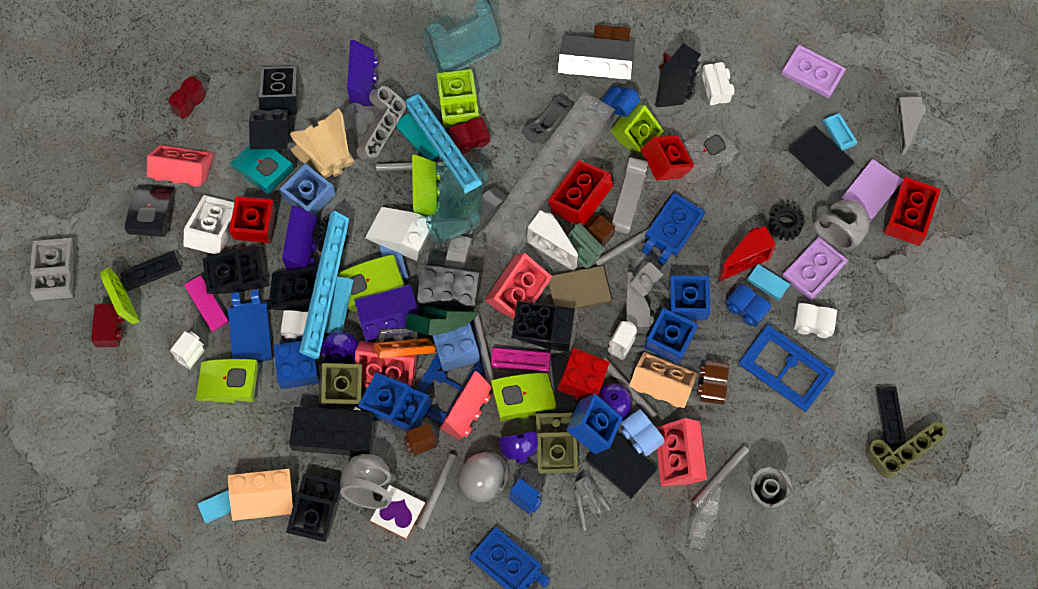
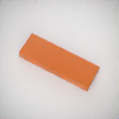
(404, 348)

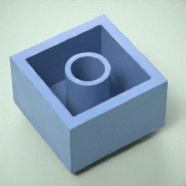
(307, 190)
(456, 348)

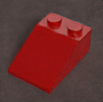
(753, 250)

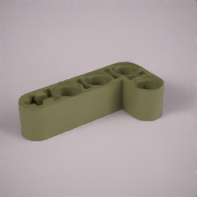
(910, 447)

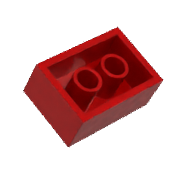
(580, 193)
(912, 211)

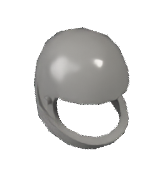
(847, 227)
(362, 477)
(483, 477)

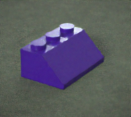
(361, 73)
(298, 245)
(385, 310)

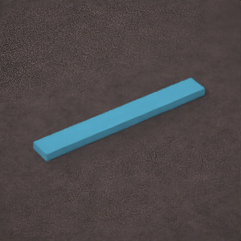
(442, 143)
(324, 285)

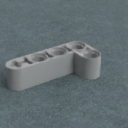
(379, 126)
(629, 195)

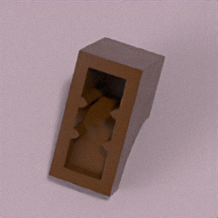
(600, 229)

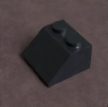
(269, 129)

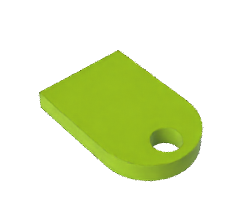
(118, 296)

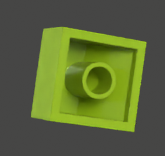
(636, 129)

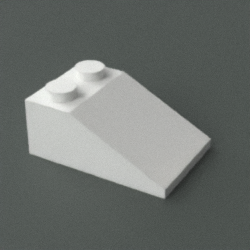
(209, 225)
(400, 231)
(550, 239)

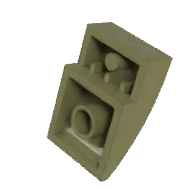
(555, 444)

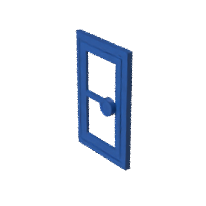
(797, 353)
(434, 373)

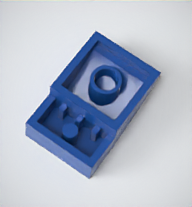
(395, 402)

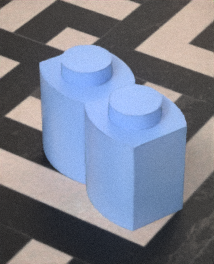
(642, 433)

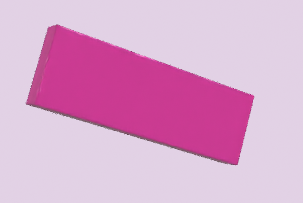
(206, 304)
(520, 360)

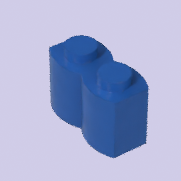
(621, 100)
(748, 305)
(525, 496)

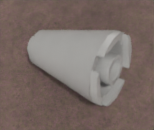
(770, 488)

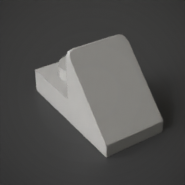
(645, 278)

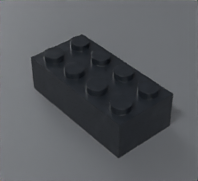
(332, 431)

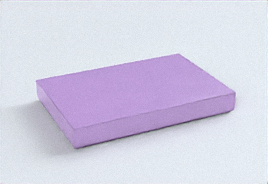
(813, 71)
(873, 188)
(814, 268)

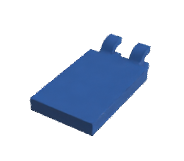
(673, 227)
(250, 328)
(507, 562)

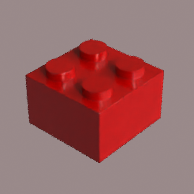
(667, 158)
(252, 219)
(582, 374)

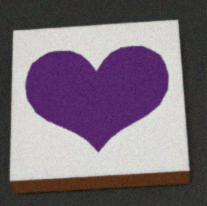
(400, 514)

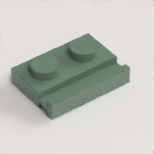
(585, 245)

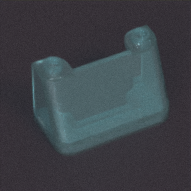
(464, 43)
(455, 210)

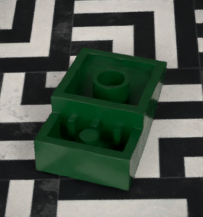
(438, 320)

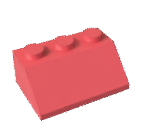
(179, 165)
(520, 281)
(398, 368)
(467, 407)
(682, 454)

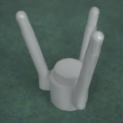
(587, 489)

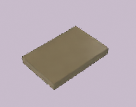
(580, 288)

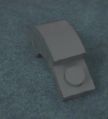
(548, 122)
(490, 204)

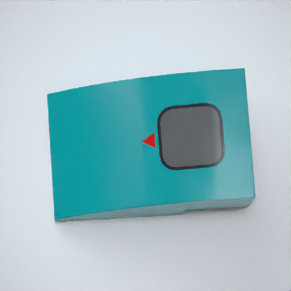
(262, 167)

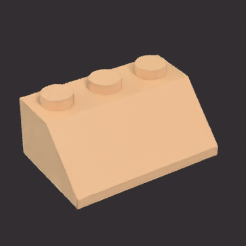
(663, 380)
(260, 494)

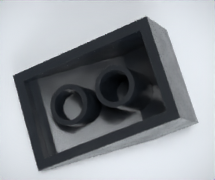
(278, 89)
(292, 289)

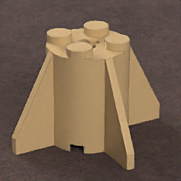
(324, 146)

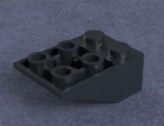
(543, 325)

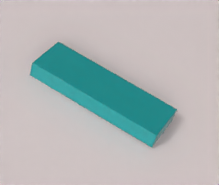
(415, 136)

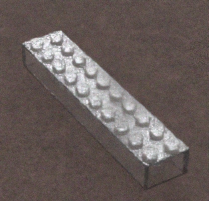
(568, 144)

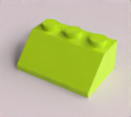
(424, 186)

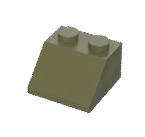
(339, 384)

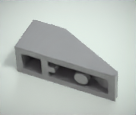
(909, 114)
(459, 252)
(637, 308)

